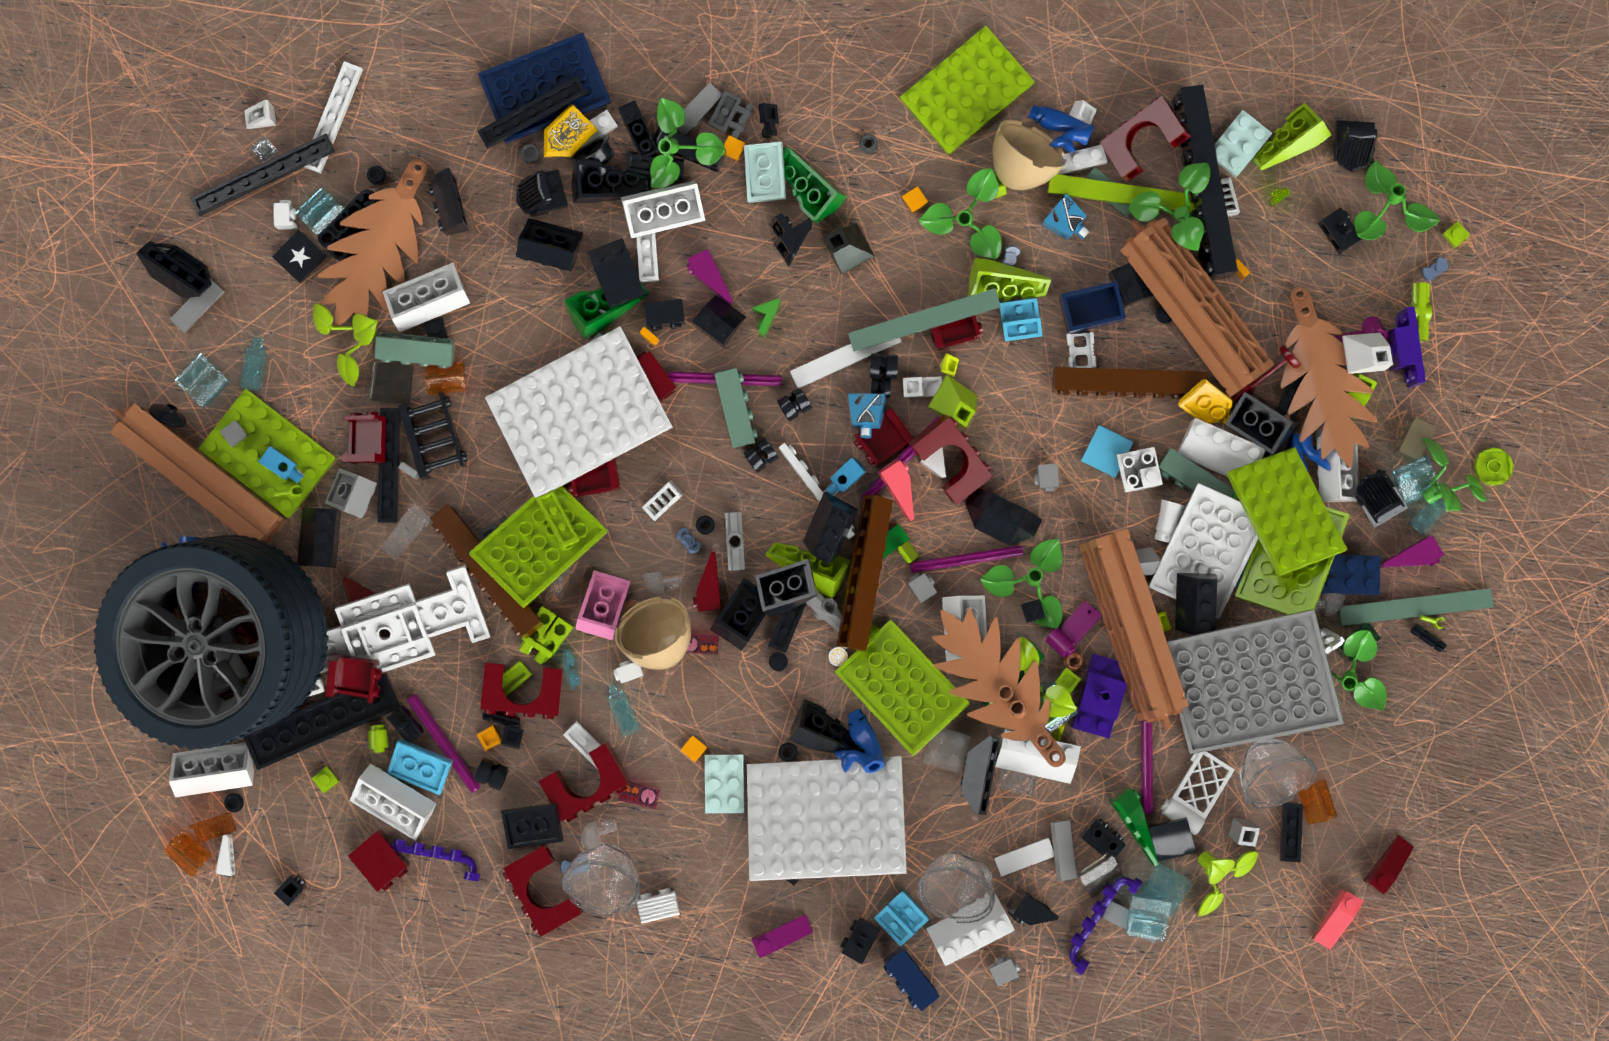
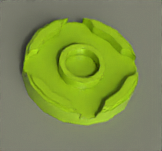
(1493, 466)

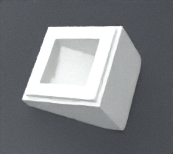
(1083, 111)

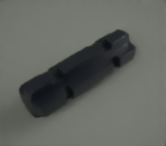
(1428, 638)
(502, 719)

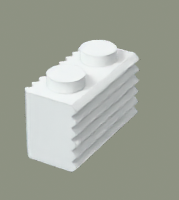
(658, 906)

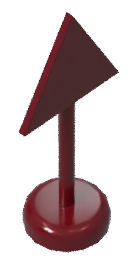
(1288, 357)

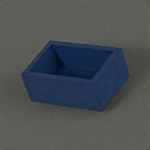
(1092, 307)
(1353, 575)
(910, 979)

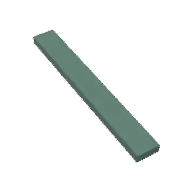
(924, 320)
(1415, 607)

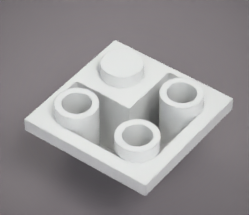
(1366, 353)
(1139, 470)

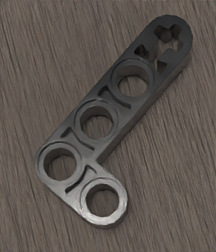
(687, 154)
(332, 227)

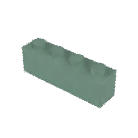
(415, 349)
(735, 408)
(1188, 474)

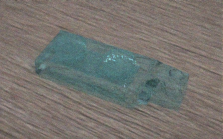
(253, 366)
(622, 711)

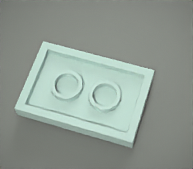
(1240, 143)
(764, 172)
(724, 783)

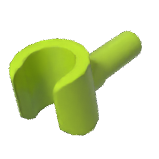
(289, 492)
(1432, 620)

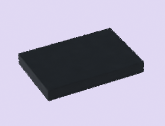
(532, 825)

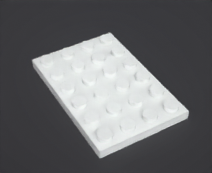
(1209, 539)

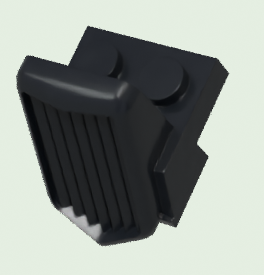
(1354, 144)
(541, 193)
(789, 239)
(1379, 498)

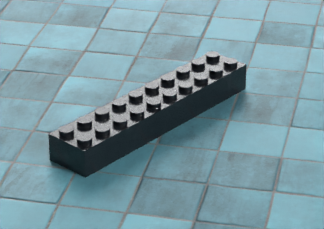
(1210, 207)

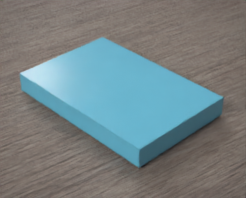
(419, 766)

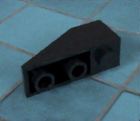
(637, 129)

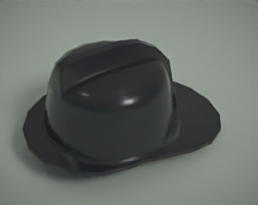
(598, 151)

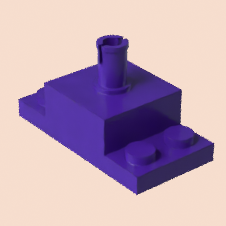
(1406, 348)
(1100, 697)

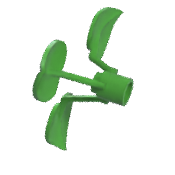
(708, 147)
(1380, 179)
(939, 216)
(1189, 229)
(1440, 490)
(1046, 556)
(1371, 692)

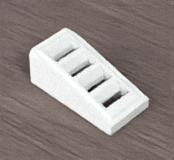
(1235, 207)
(674, 488)
(225, 862)

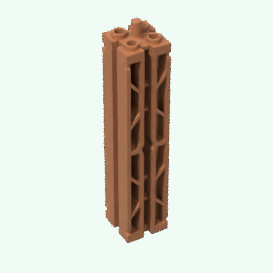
(1196, 306)
(196, 474)
(1134, 627)

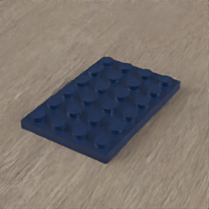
(539, 72)

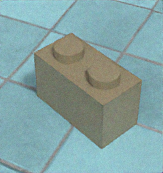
(1411, 444)

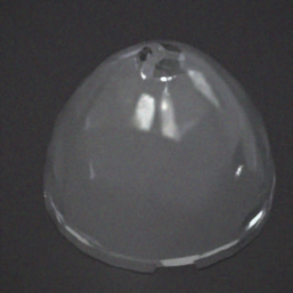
(1274, 772)
(603, 880)
(957, 887)

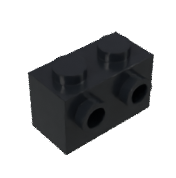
(664, 314)
(1102, 839)

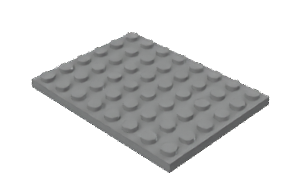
(1255, 682)

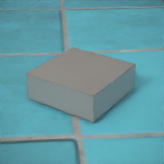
(234, 433)
(409, 470)

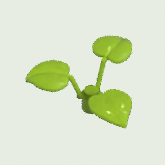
(364, 332)
(1060, 699)
(1216, 870)

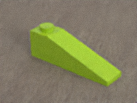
(1299, 134)
(1007, 280)
(827, 577)

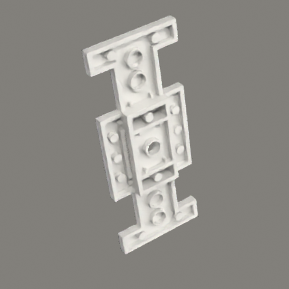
(409, 624)

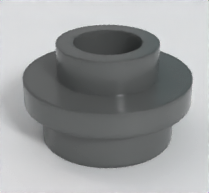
(868, 137)

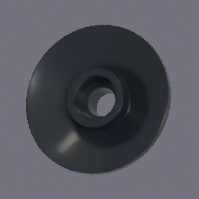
(168, 415)

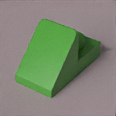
(769, 311)

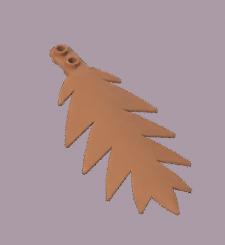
(387, 225)
(1325, 382)
(1014, 704)

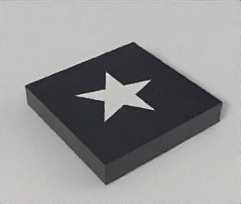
(299, 256)

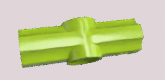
(1423, 309)

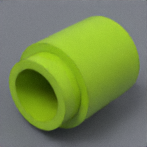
(377, 738)

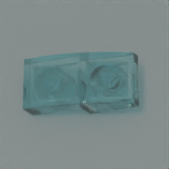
(1428, 516)
(572, 676)

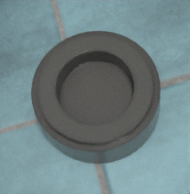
(530, 153)

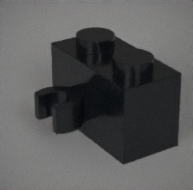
(1339, 230)
(859, 940)

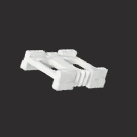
(1087, 350)

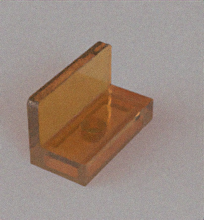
(445, 379)
(1317, 803)
(213, 827)
(187, 853)

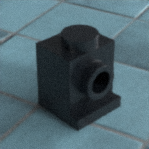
(285, 893)

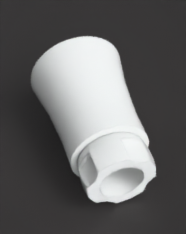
(1168, 520)

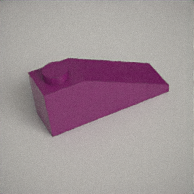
(706, 272)
(1419, 554)
(781, 936)

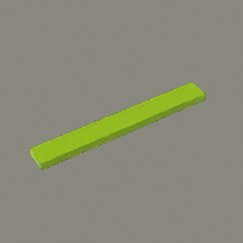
(1111, 191)

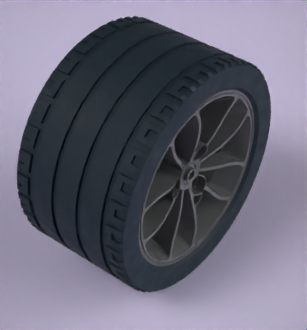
(143, 659)

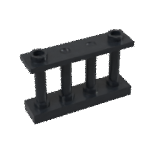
(413, 432)

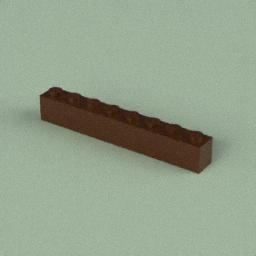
(1125, 382)
(463, 541)
(864, 573)

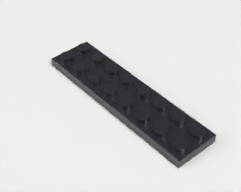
(318, 724)

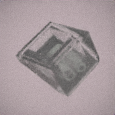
(263, 148)

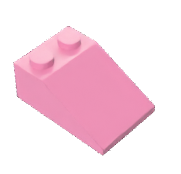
(602, 605)

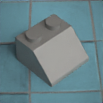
(350, 493)

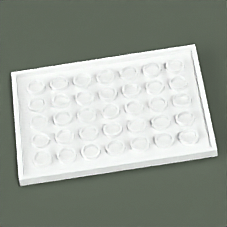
(578, 412)
(824, 821)

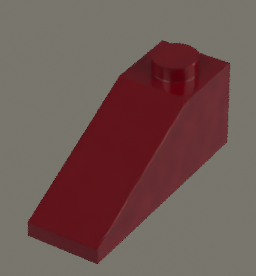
(708, 591)
(1389, 865)

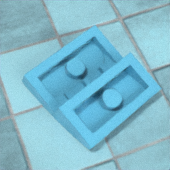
(1020, 319)
(1103, 450)
(902, 917)

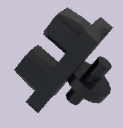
(405, 724)

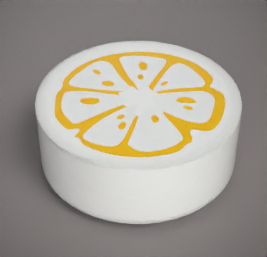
(837, 656)

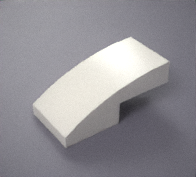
(921, 386)

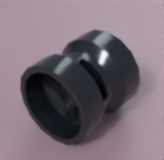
(885, 387)

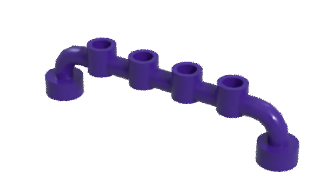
(437, 852)
(1089, 923)

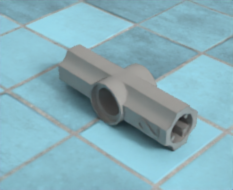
(734, 528)
(826, 610)

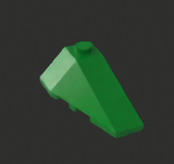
(814, 192)
(591, 311)
(1131, 813)

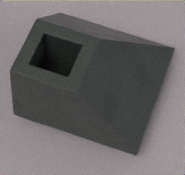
(848, 247)

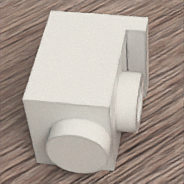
(284, 215)
(628, 671)

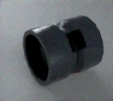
(890, 369)
(794, 404)
(756, 460)
(491, 774)

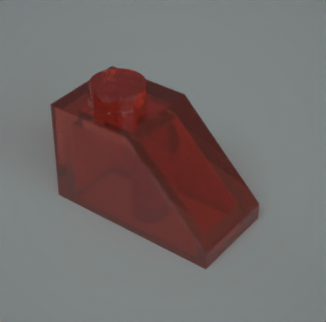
(355, 590)

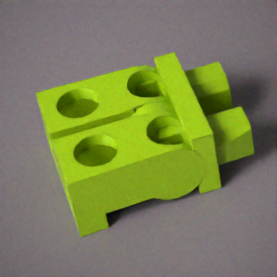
(547, 642)

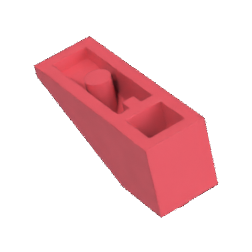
(898, 483)
(1338, 918)

